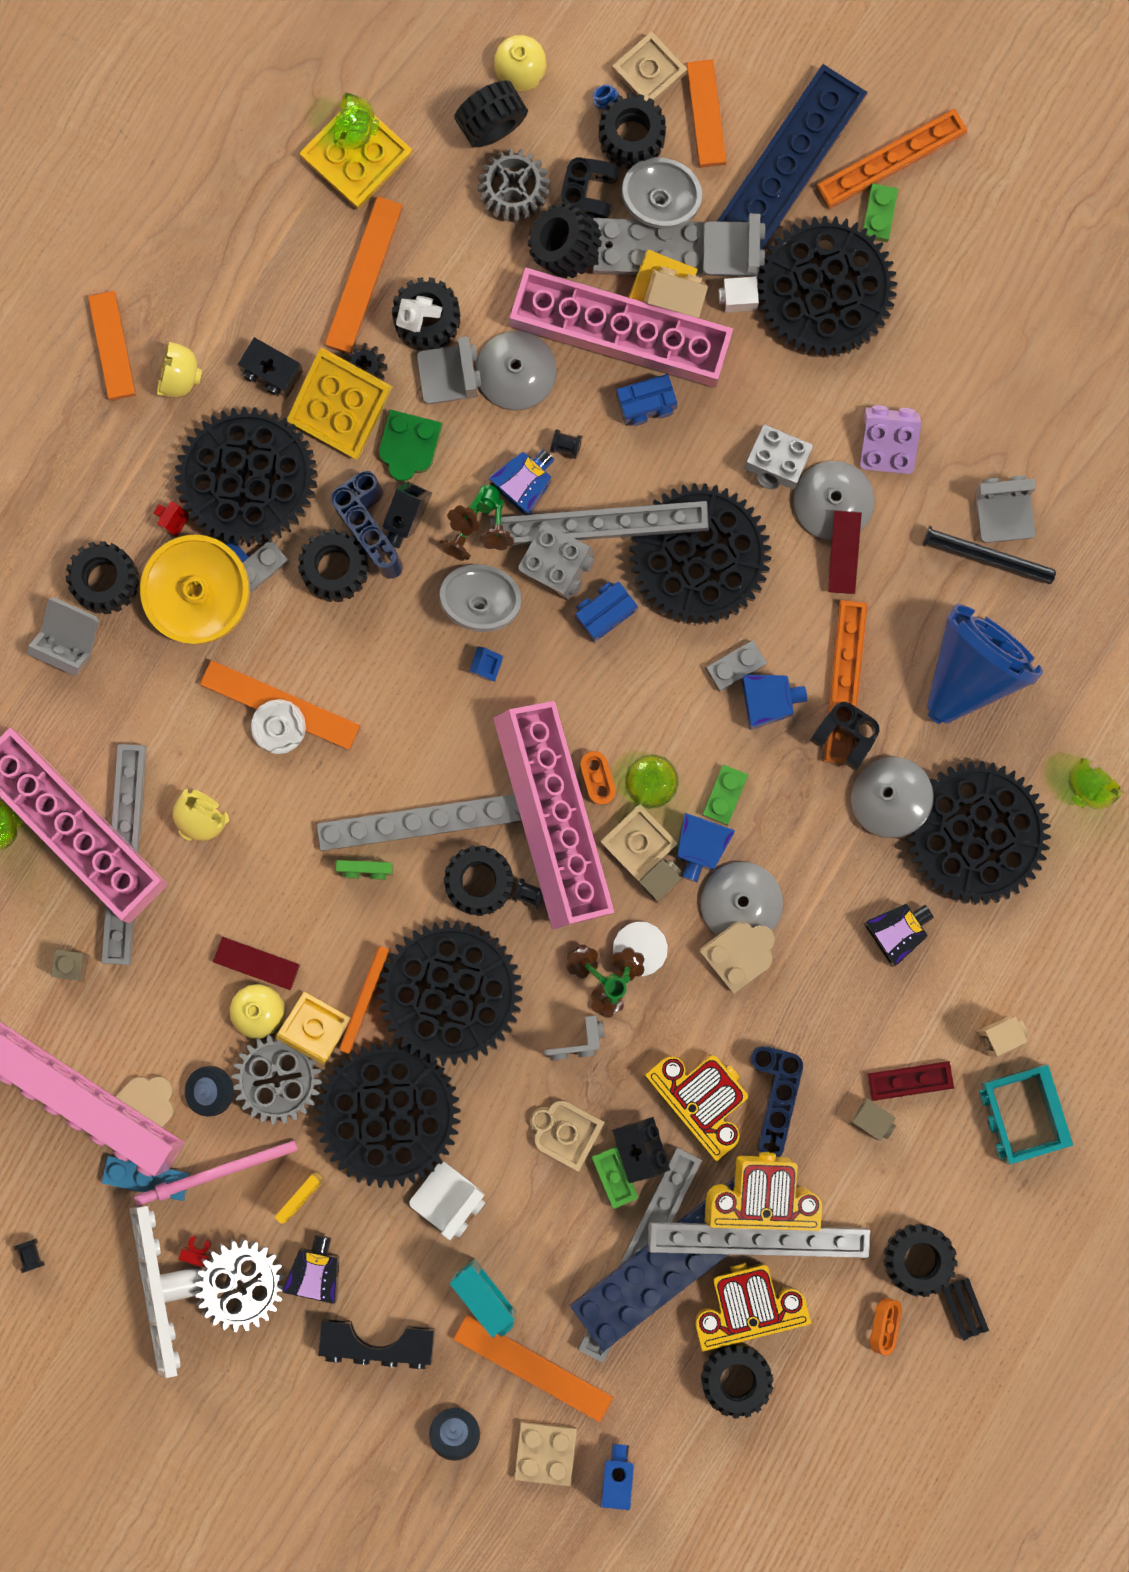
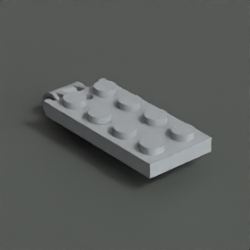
(632, 239)

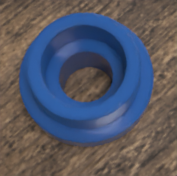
(604, 95)

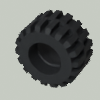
(632, 110)
(491, 114)
(551, 231)
(442, 330)
(326, 544)
(86, 562)
(478, 856)
(944, 1262)
(737, 1405)

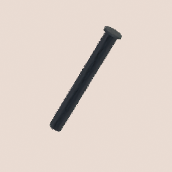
(989, 556)

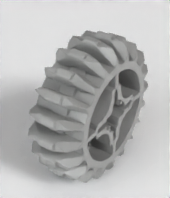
(527, 169)

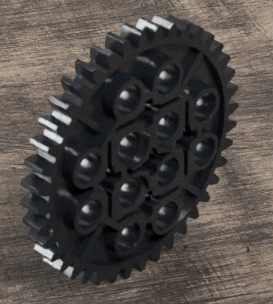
(867, 306)
(283, 449)
(744, 564)
(1024, 843)
(491, 968)
(352, 1081)

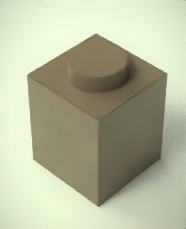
(661, 880)
(70, 965)
(874, 1120)

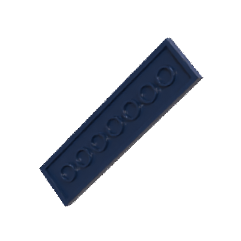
(795, 151)
(641, 1287)

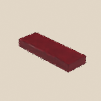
(844, 552)
(256, 963)
(910, 1081)

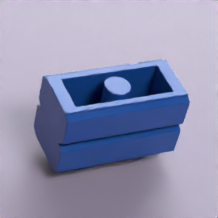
(647, 400)
(605, 611)

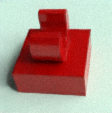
(171, 518)
(194, 1255)

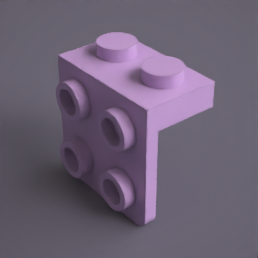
(890, 439)

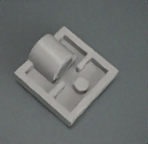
(778, 458)

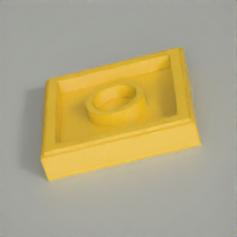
(651, 261)
(313, 1028)
(300, 1197)

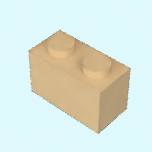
(676, 292)
(1003, 1036)

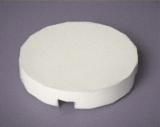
(278, 726)
(646, 940)

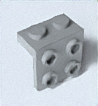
(734, 247)
(449, 373)
(1005, 509)
(557, 561)
(65, 637)
(594, 1032)

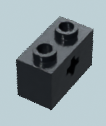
(261, 355)
(641, 1150)

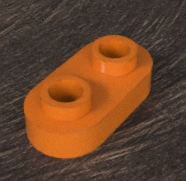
(598, 778)
(886, 1326)

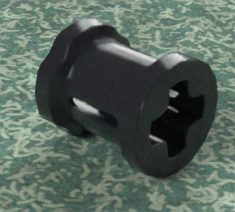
(566, 444)
(528, 894)
(28, 1255)

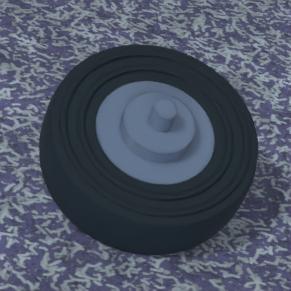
(209, 1091)
(454, 1434)

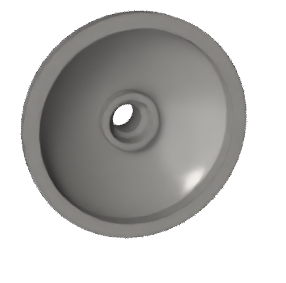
(661, 182)
(521, 387)
(813, 496)
(480, 598)
(902, 811)
(738, 880)

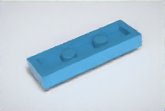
(125, 1175)

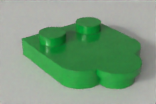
(409, 444)

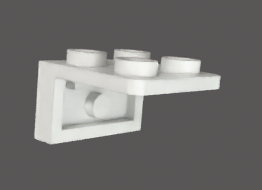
(447, 1200)

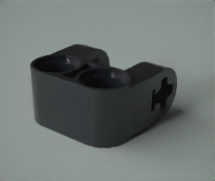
(596, 171)
(849, 728)

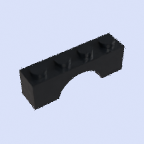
(341, 1341)

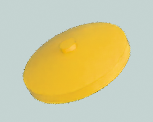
(195, 589)

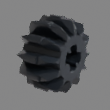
(371, 357)

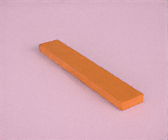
(891, 159)
(364, 275)
(845, 674)
(256, 693)
(534, 1369)

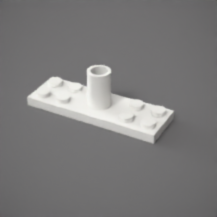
(159, 1289)

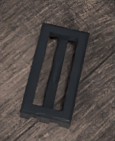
(973, 1330)

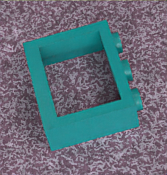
(1052, 1106)
(484, 1299)

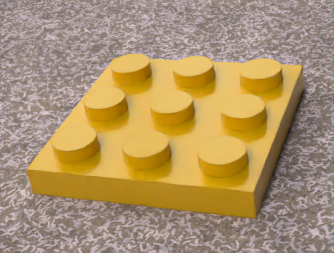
(356, 171)
(339, 403)

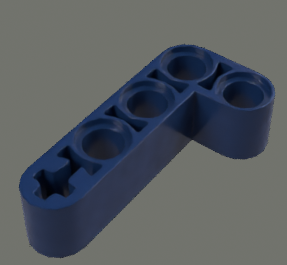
(369, 530)
(773, 1103)

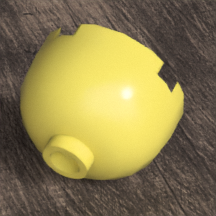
(520, 61)
(178, 371)
(197, 817)
(257, 1011)

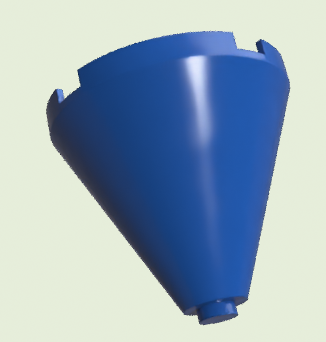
(976, 666)

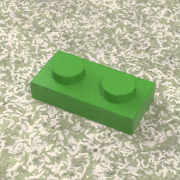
(880, 211)
(725, 795)
(352, 869)
(614, 1177)

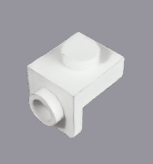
(412, 312)

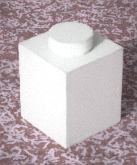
(739, 294)

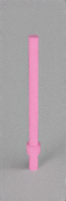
(163, 1191)

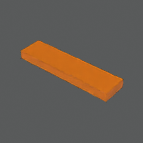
(706, 113)
(112, 345)
(364, 1000)

